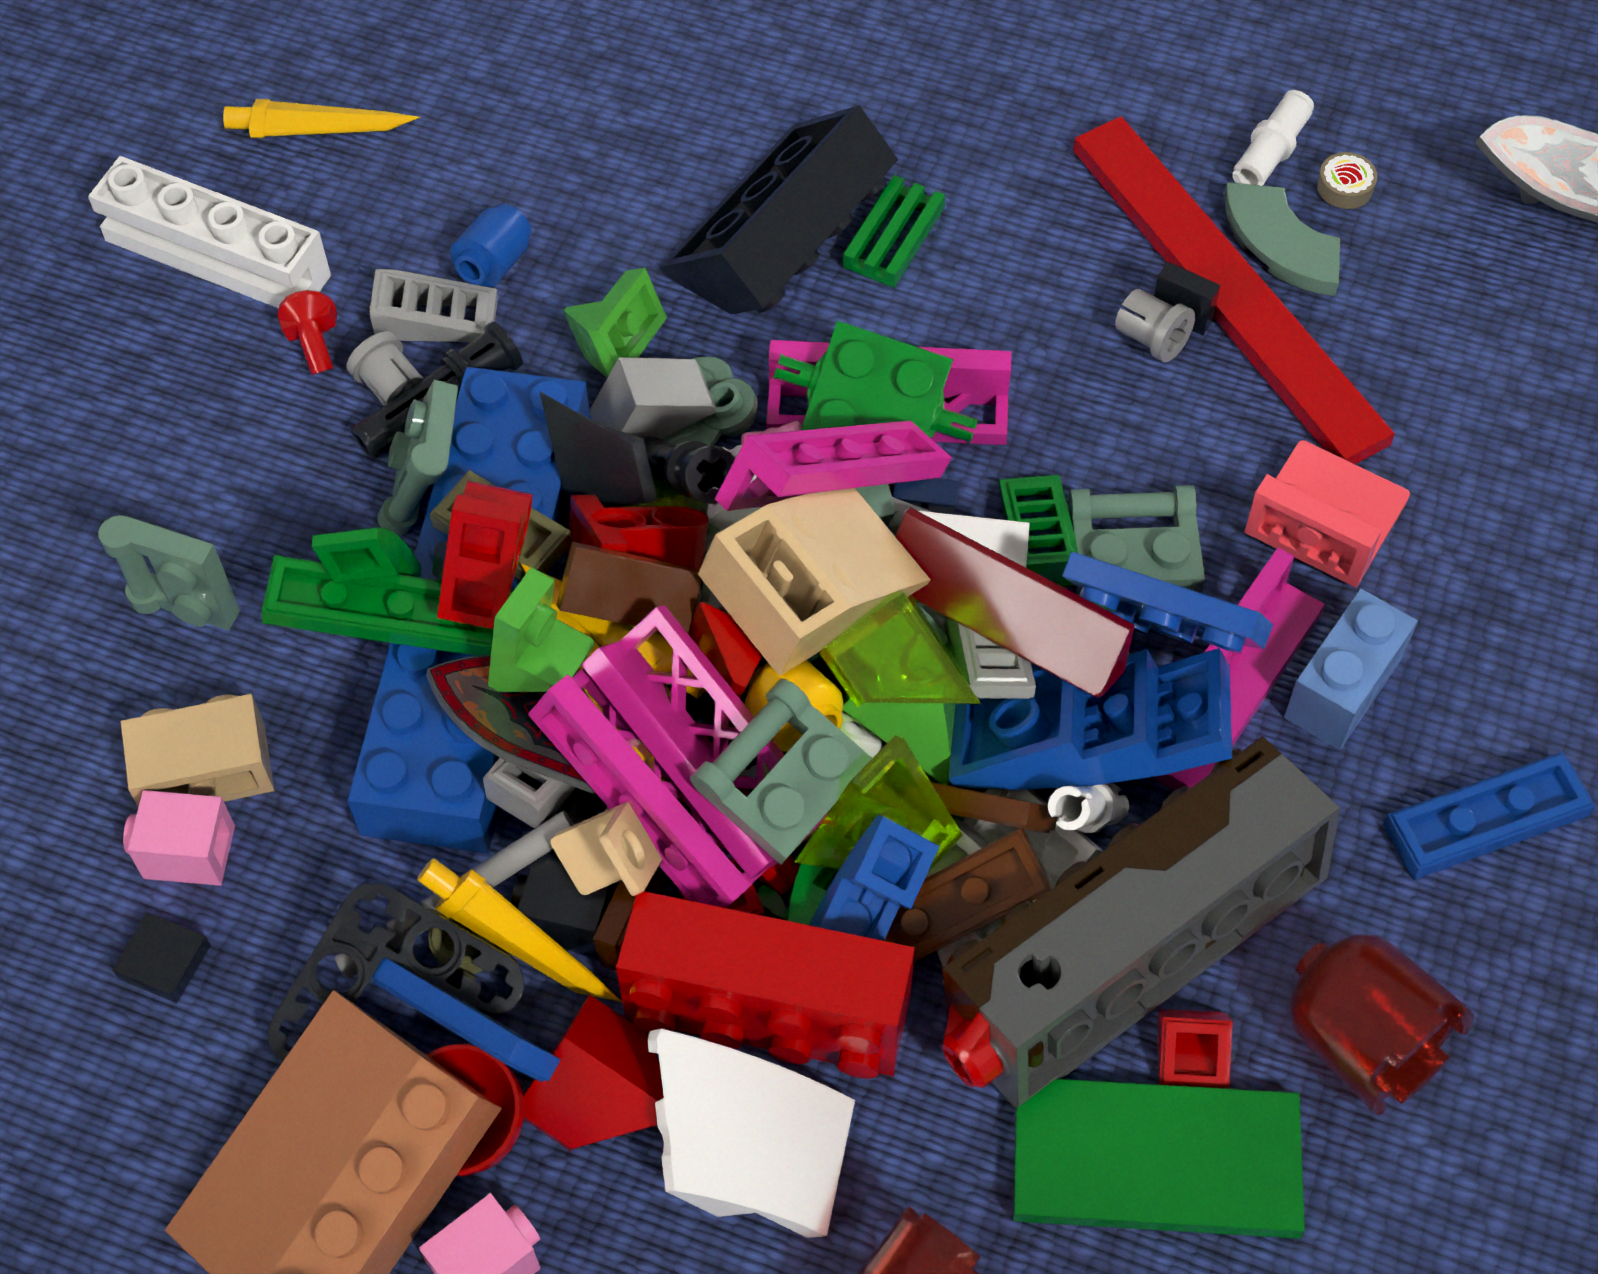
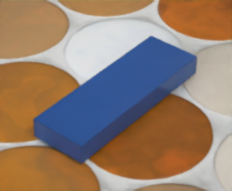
(1488, 815)
(466, 1021)

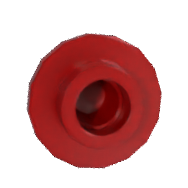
(307, 317)

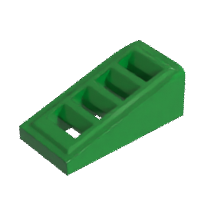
(1047, 564)

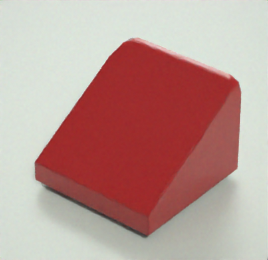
(1194, 1048)

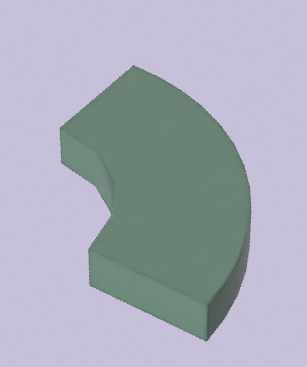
(1280, 240)

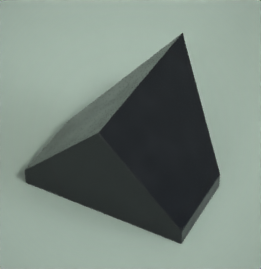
(597, 458)

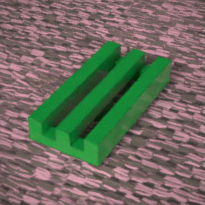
(911, 199)

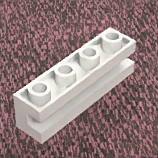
(208, 233)

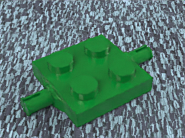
(874, 382)

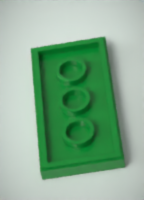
(1160, 1159)

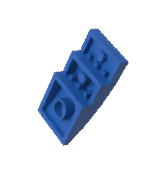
(1139, 729)

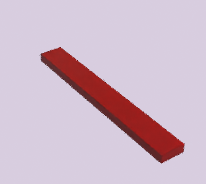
(1245, 304)

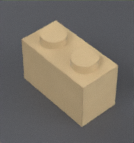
(199, 750)

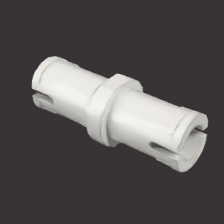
(1274, 139)
(1088, 807)

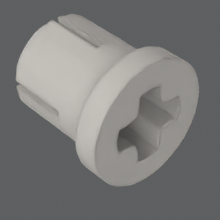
(1164, 326)
(383, 366)

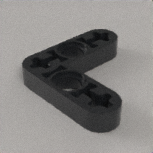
(371, 946)

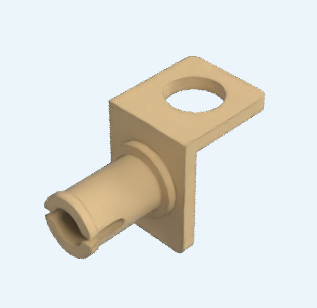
(608, 850)

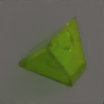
(897, 659)
(888, 787)

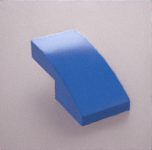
(876, 880)

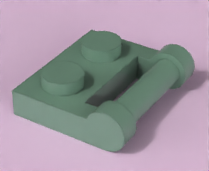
(419, 455)
(1157, 552)
(187, 572)
(800, 784)

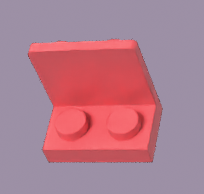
(1326, 512)

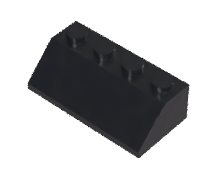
(783, 212)

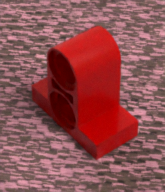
(652, 532)
(482, 552)

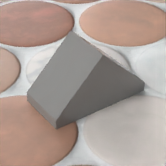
(653, 397)

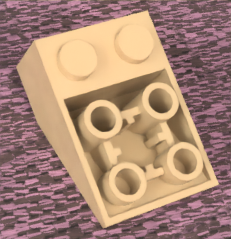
(807, 572)

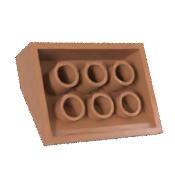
(334, 1156)

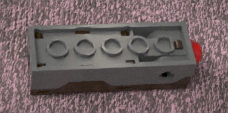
(1135, 922)

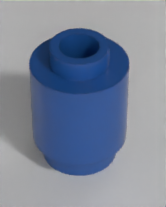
(491, 245)

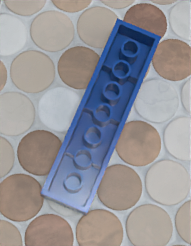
(416, 767)

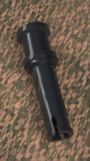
(490, 351)
(689, 467)

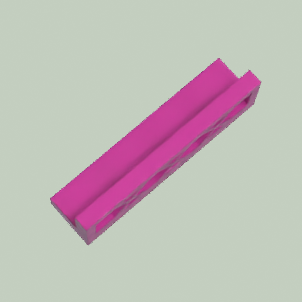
(974, 378)
(829, 461)
(1255, 669)
(668, 729)
(620, 776)

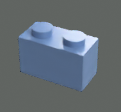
(1350, 669)

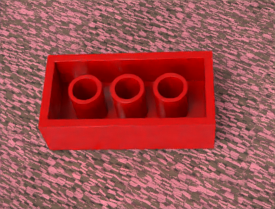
(765, 984)

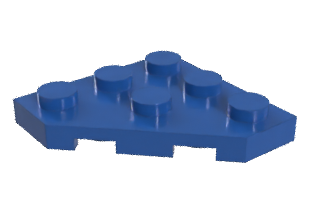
(1169, 607)

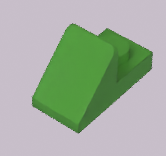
(619, 323)
(530, 644)

